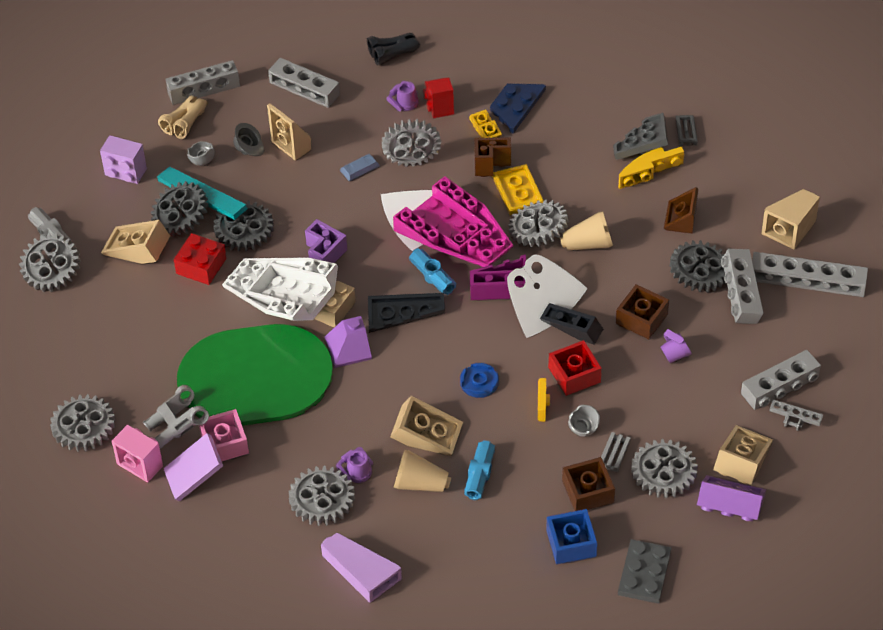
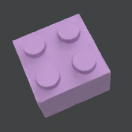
(123, 159)

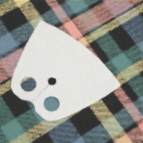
(396, 201)
(555, 288)

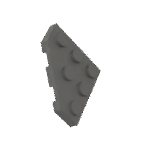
(648, 136)

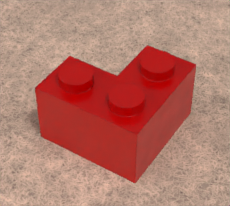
(439, 97)

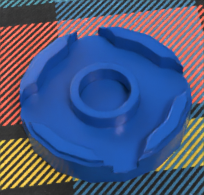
(479, 380)

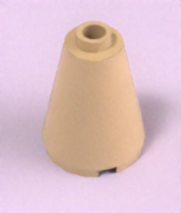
(588, 234)
(420, 474)

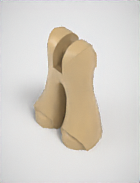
(182, 118)

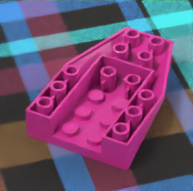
(454, 225)

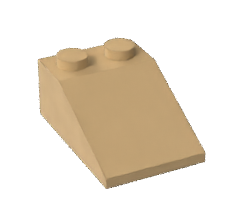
(287, 134)
(137, 242)
(338, 305)
(426, 427)
(742, 455)

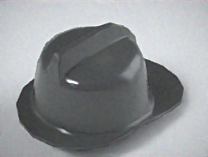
(248, 140)

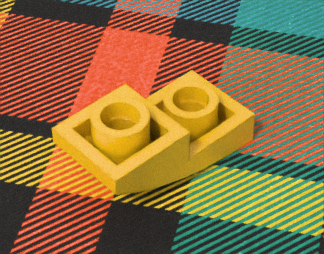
(485, 125)

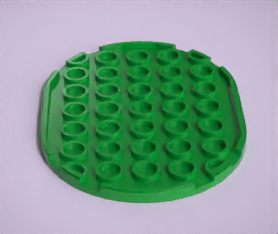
(258, 371)

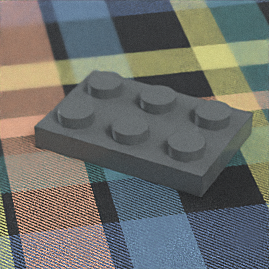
(644, 571)

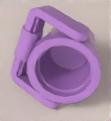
(406, 96)
(675, 346)
(358, 465)

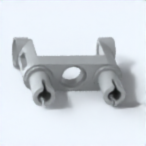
(176, 426)

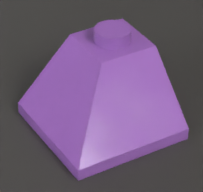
(348, 342)

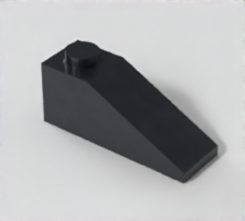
(573, 323)

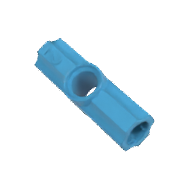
(432, 271)
(479, 470)

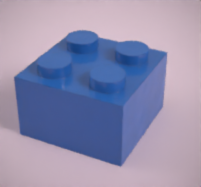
(571, 536)

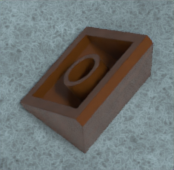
(682, 212)

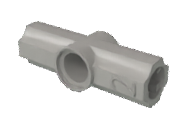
(45, 223)

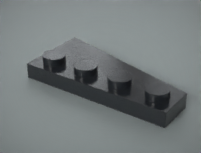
(394, 310)

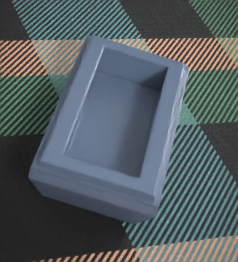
(359, 167)

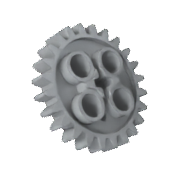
(399, 140)
(526, 223)
(35, 272)
(82, 422)
(676, 467)
(321, 495)

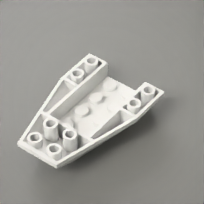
(284, 286)

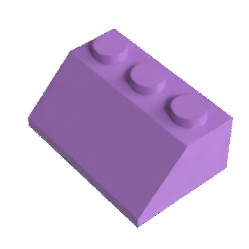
(731, 498)

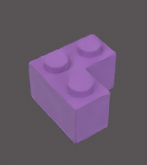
(325, 242)

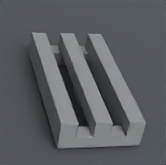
(619, 439)

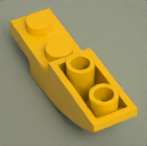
(646, 165)

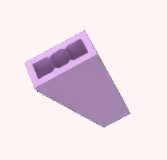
(361, 567)

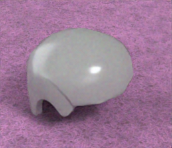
(201, 153)
(584, 420)

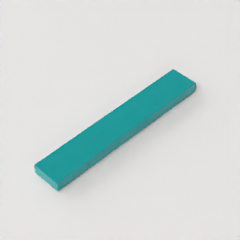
(216, 199)

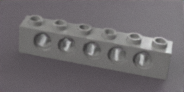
(810, 274)

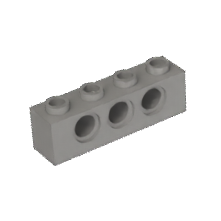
(203, 82)
(304, 82)
(742, 286)
(780, 379)

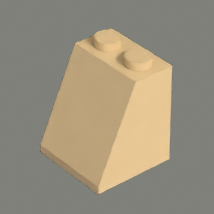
(791, 218)

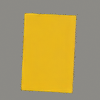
(517, 188)

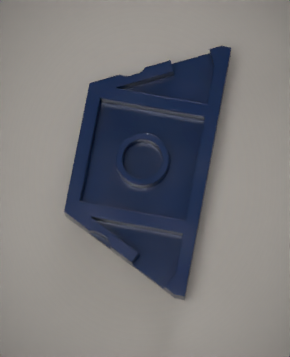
(515, 103)

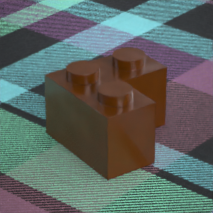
(491, 153)

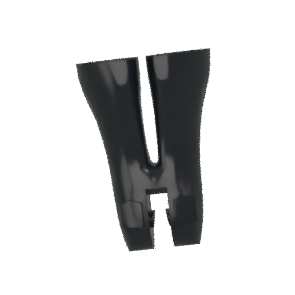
(387, 48)

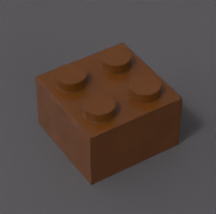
(642, 311)
(588, 484)

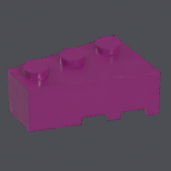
(491, 280)

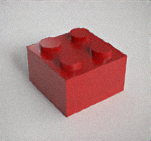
(200, 259)
(574, 367)

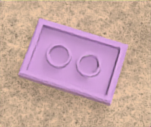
(193, 467)

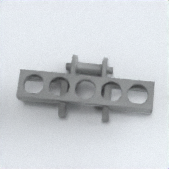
(802, 418)

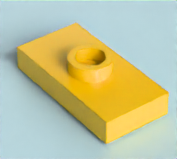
(543, 399)

